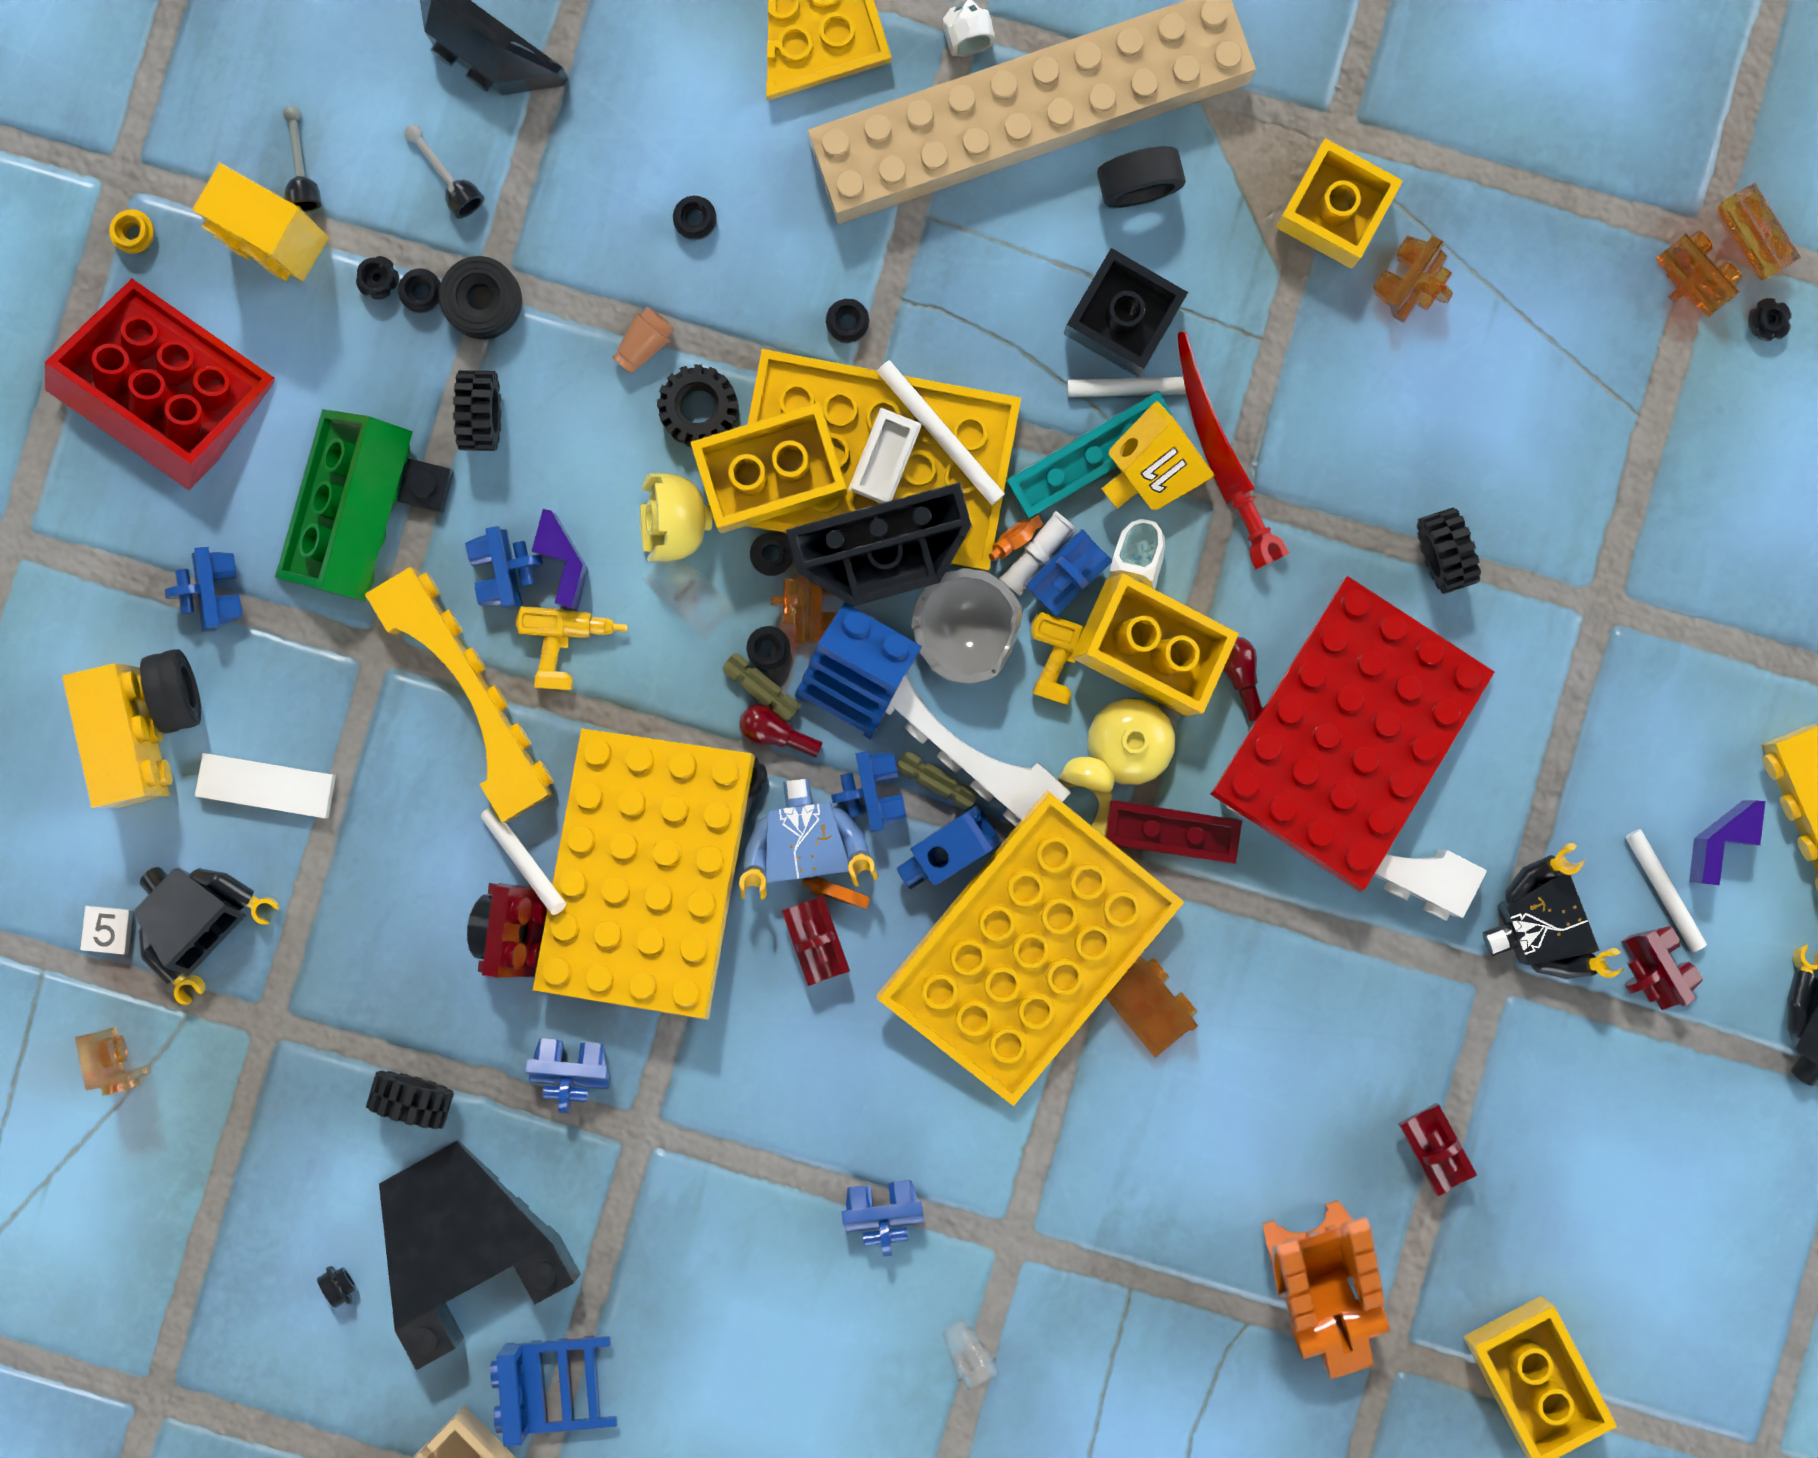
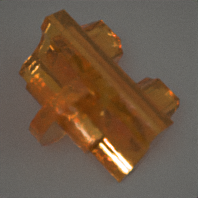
(1697, 275)
(1421, 283)
(803, 608)

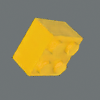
(1339, 203)

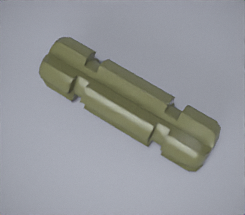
(760, 687)
(936, 781)

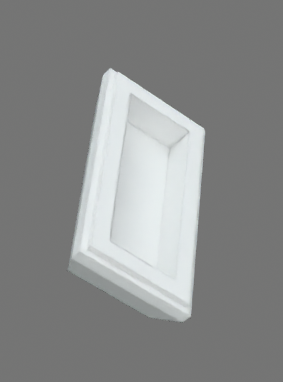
(885, 456)

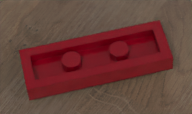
(1173, 831)

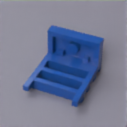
(857, 669)
(522, 1388)

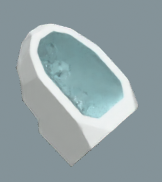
(968, 29)
(1140, 552)

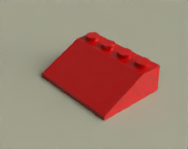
(157, 383)

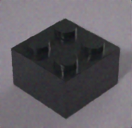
(1125, 312)

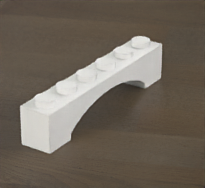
(1012, 785)
(1441, 881)

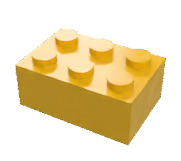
(259, 224)
(769, 468)
(1154, 645)
(116, 737)
(1540, 1380)

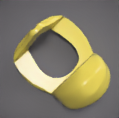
(1095, 776)

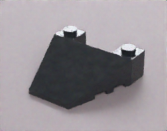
(451, 1230)

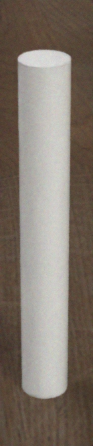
(1125, 387)
(523, 861)
(1666, 890)

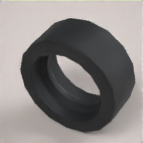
(1141, 176)

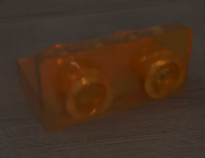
(1758, 231)
(1150, 1007)
(102, 1061)

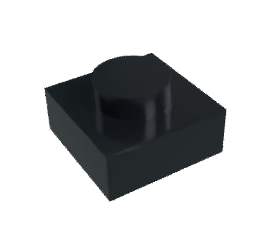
(425, 485)

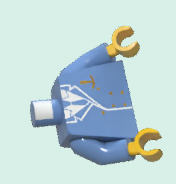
(804, 842)

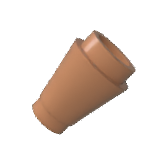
(643, 339)

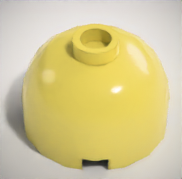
(673, 517)
(1132, 740)

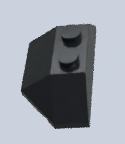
(487, 48)
(883, 546)

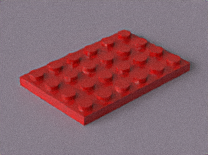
(1353, 734)

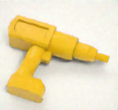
(557, 627)
(1064, 637)

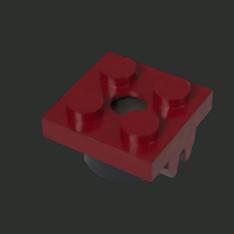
(507, 931)

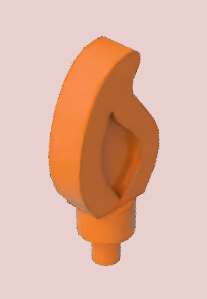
(1015, 537)
(821, 887)

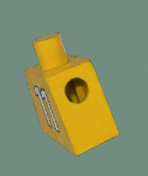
(1155, 462)

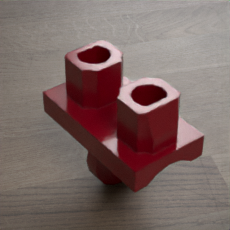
(815, 940)
(1657, 972)
(1437, 1149)

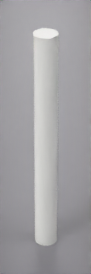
(940, 432)

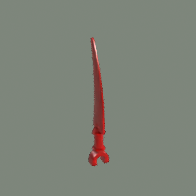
(1224, 464)

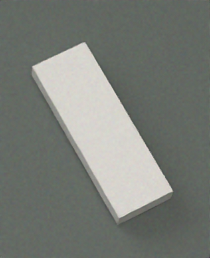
(265, 785)

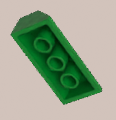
(344, 504)

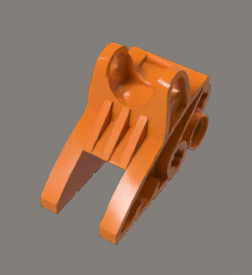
(1312, 1279)

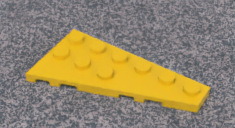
(821, 43)

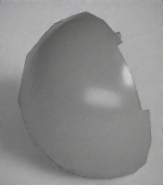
(967, 625)

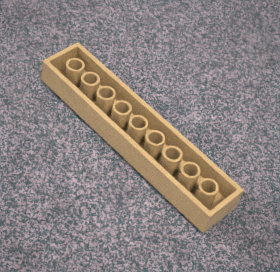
(1030, 106)

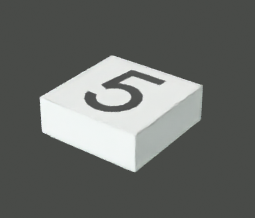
(106, 929)

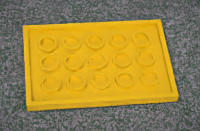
(851, 403)
(645, 873)
(1029, 948)

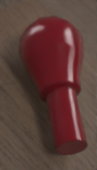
(1241, 671)
(764, 726)

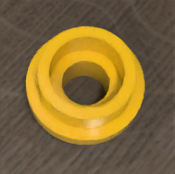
(120, 226)

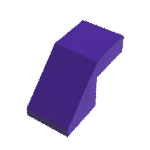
(554, 543)
(1738, 826)

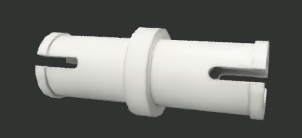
(1038, 552)

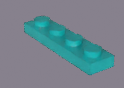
(1075, 462)

